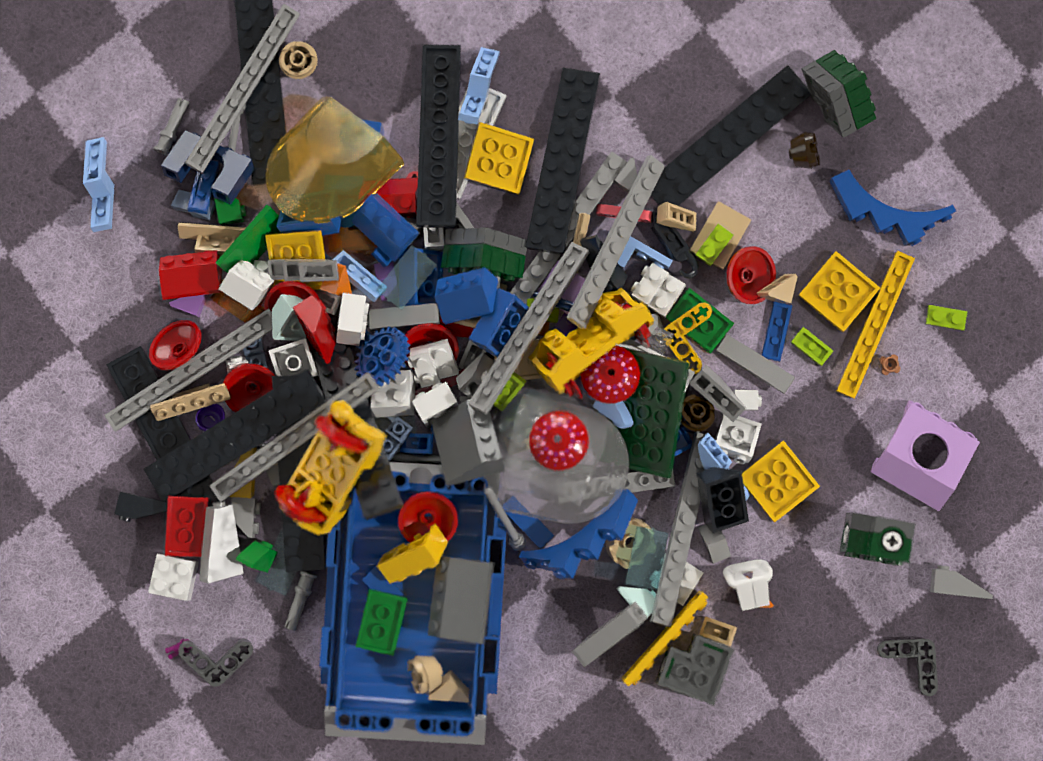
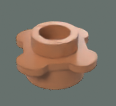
(893, 359)

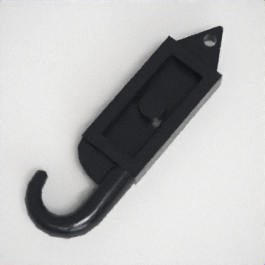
(675, 246)

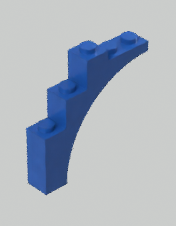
(908, 224)
(587, 543)

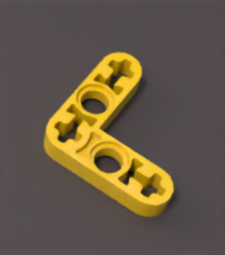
(681, 331)

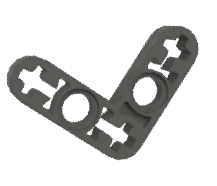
(915, 652)
(212, 667)

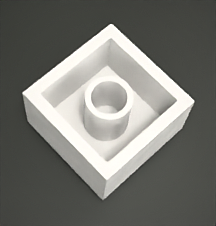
(246, 284)
(352, 319)
(293, 359)
(395, 397)
(434, 403)
(173, 577)

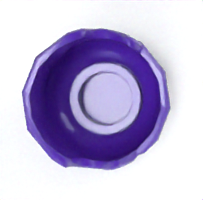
(203, 417)

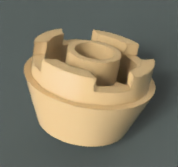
(298, 60)
(425, 673)

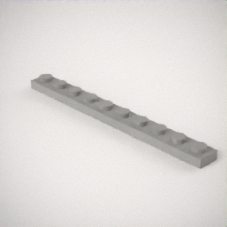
(242, 89)
(586, 204)
(615, 242)
(528, 328)
(190, 371)
(289, 440)
(679, 540)

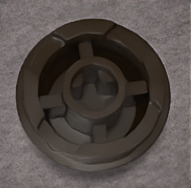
(804, 151)
(696, 414)

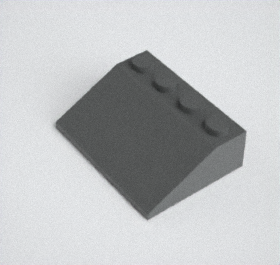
(466, 444)
(460, 599)

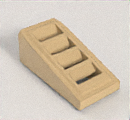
(665, 213)

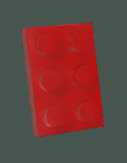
(185, 525)

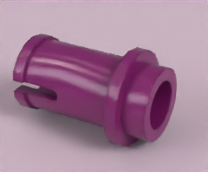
(175, 647)

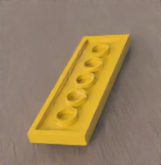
(659, 645)

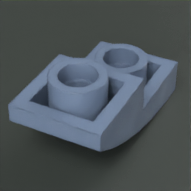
(181, 203)
(255, 353)
(395, 437)

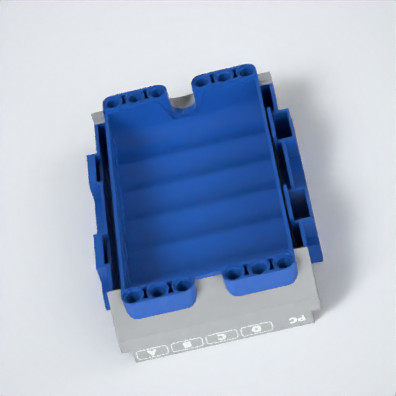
(378, 683)

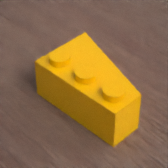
(413, 557)

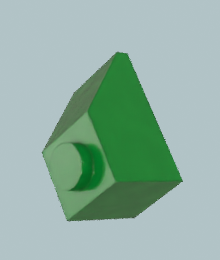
(230, 214)
(258, 556)

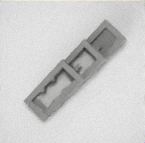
(303, 269)
(755, 364)

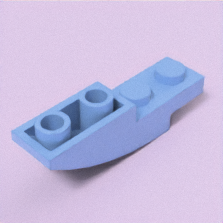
(616, 412)
(713, 456)

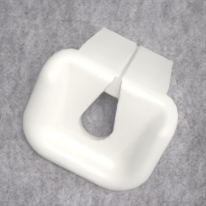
(751, 591)

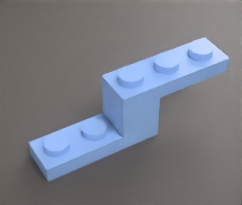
(478, 86)
(98, 184)
(643, 252)
(359, 275)

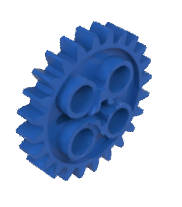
(383, 355)

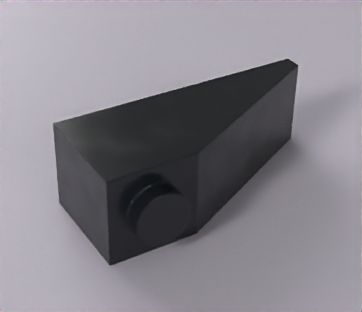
(618, 276)
(134, 506)

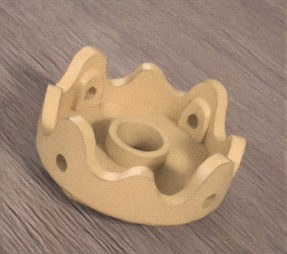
(618, 550)

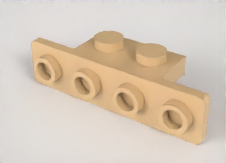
(210, 236)
(190, 400)

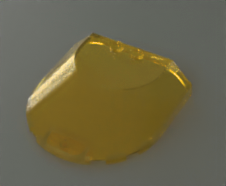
(328, 164)

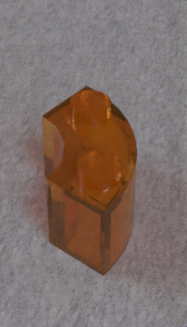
(351, 242)
(235, 307)

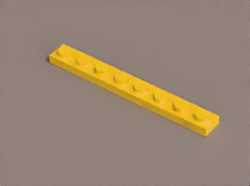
(875, 324)

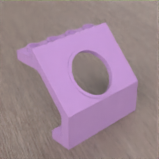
(900, 468)

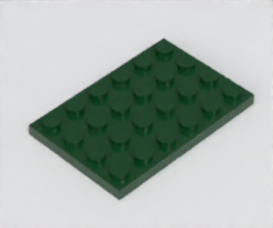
(655, 413)

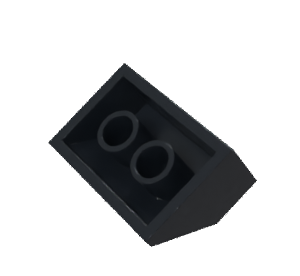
(722, 498)

